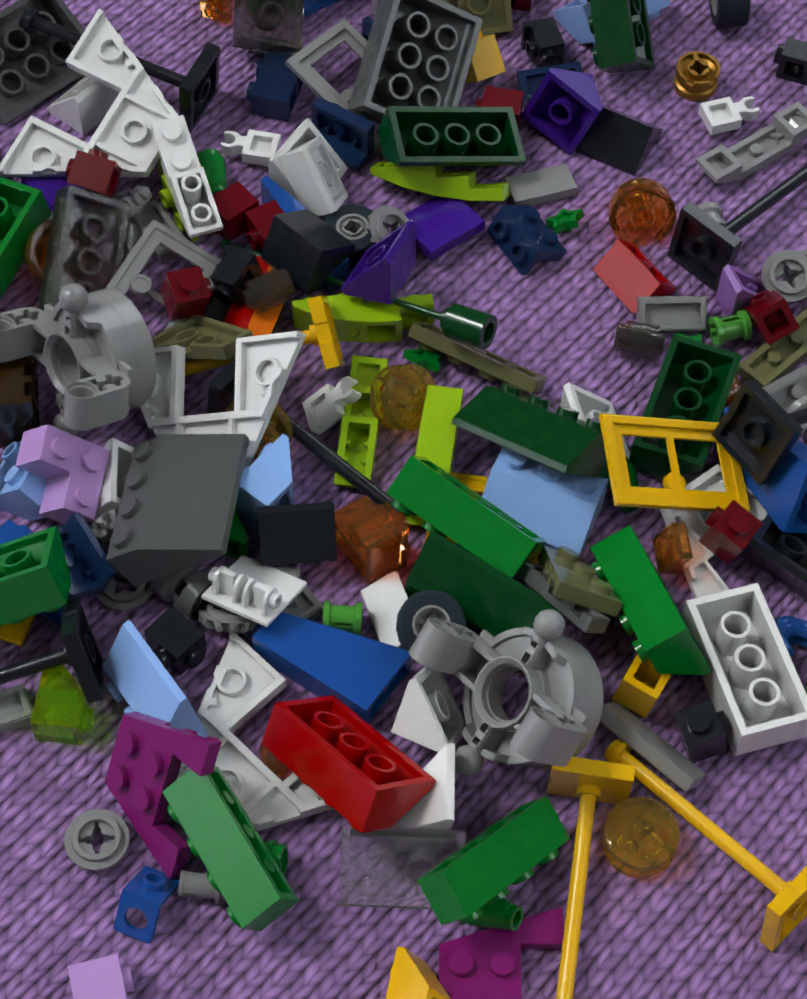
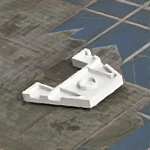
(699, 573)

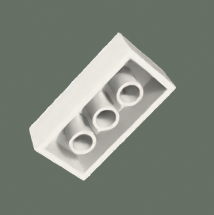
(750, 668)

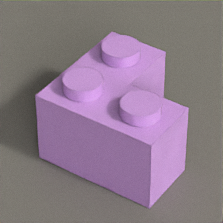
(71, 469)

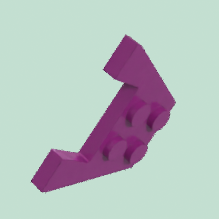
(144, 765)
(490, 960)

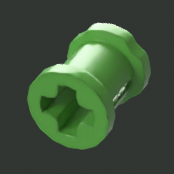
(730, 328)
(343, 617)

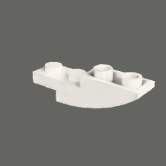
(186, 177)

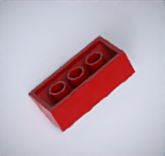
(345, 761)

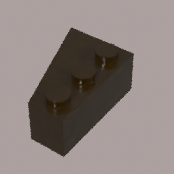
(18, 399)

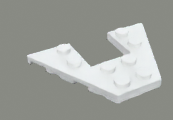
(125, 129)
(260, 376)
(238, 691)

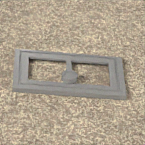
(302, 63)
(156, 234)

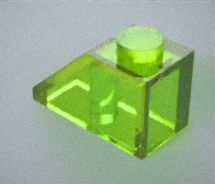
(60, 709)

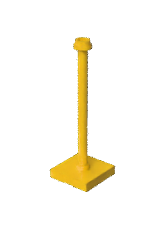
(320, 333)
(589, 782)
(790, 903)

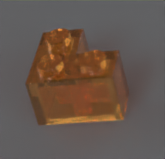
(372, 538)

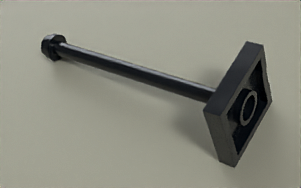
(195, 88)
(707, 246)
(221, 395)
(759, 431)
(78, 651)

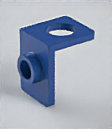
(147, 893)

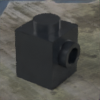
(176, 641)
(702, 731)

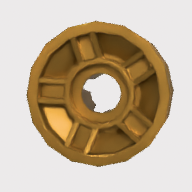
(696, 76)

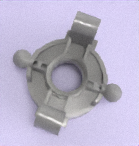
(92, 352)
(562, 692)

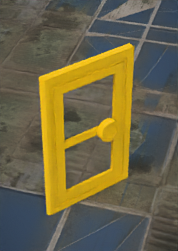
(673, 494)

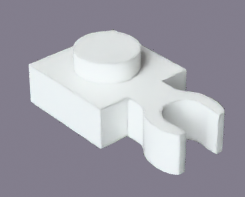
(724, 115)
(255, 148)
(327, 404)

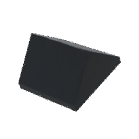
(619, 140)
(305, 248)
(297, 533)
(779, 555)

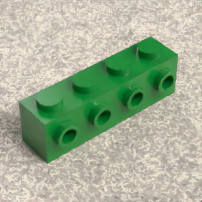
(230, 849)
(493, 862)

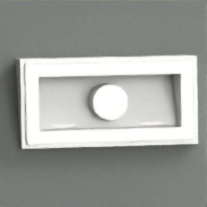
(383, 602)

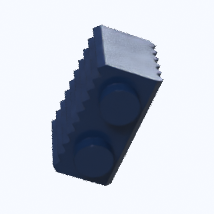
(275, 87)

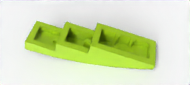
(435, 182)
(358, 425)
(437, 435)

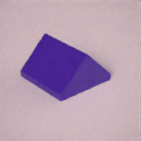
(564, 107)
(384, 267)

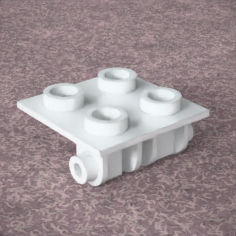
(252, 590)

